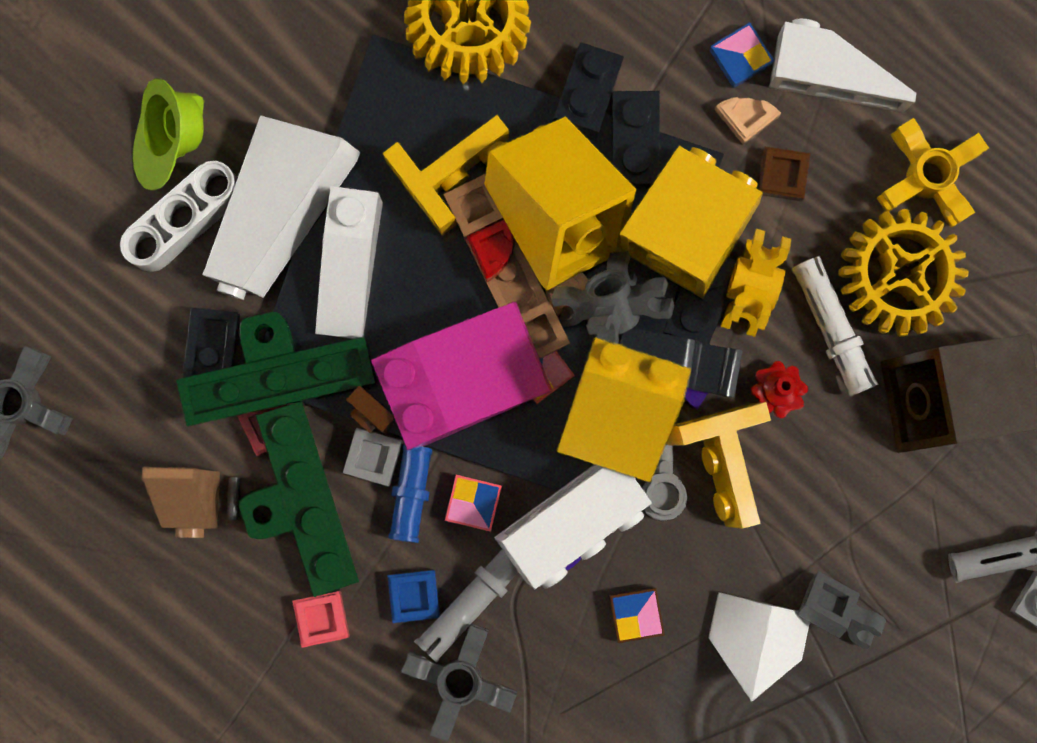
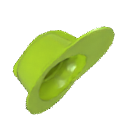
(166, 130)

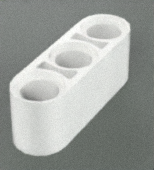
(158, 219)

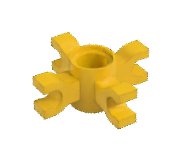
(947, 196)
(756, 283)

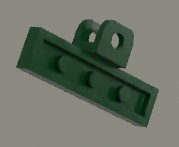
(273, 374)
(300, 501)

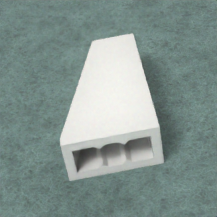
(275, 204)

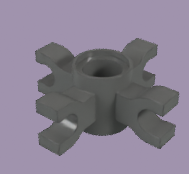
(613, 300)
(24, 379)
(482, 690)

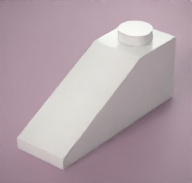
(829, 67)
(347, 261)

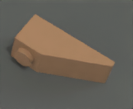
(184, 499)

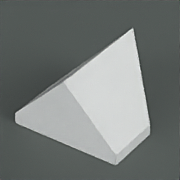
(757, 640)

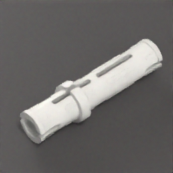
(838, 334)

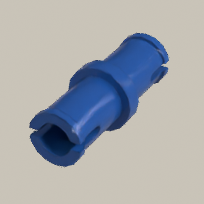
(410, 494)

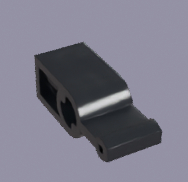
(712, 367)

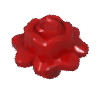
(779, 388)

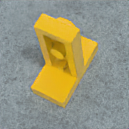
(446, 172)
(724, 458)

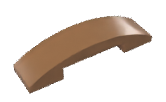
(517, 282)

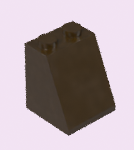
(962, 392)

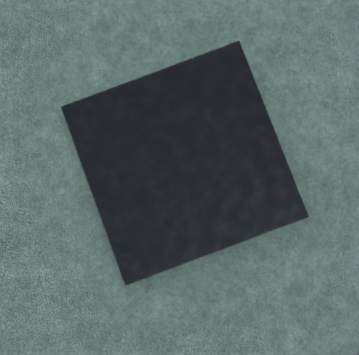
(432, 279)

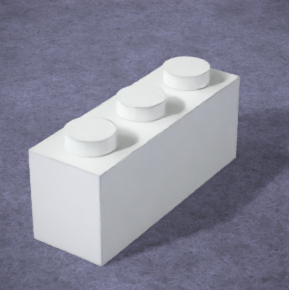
(572, 524)

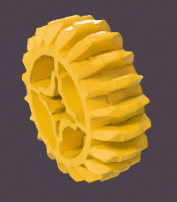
(470, 45)
(935, 250)

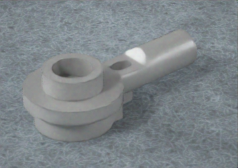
(665, 490)

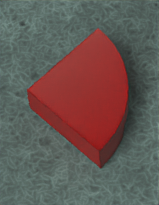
(492, 248)

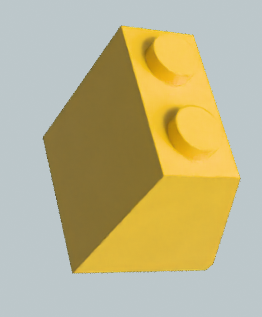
(559, 200)
(690, 219)
(624, 409)

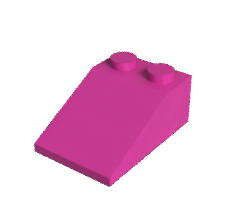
(461, 375)

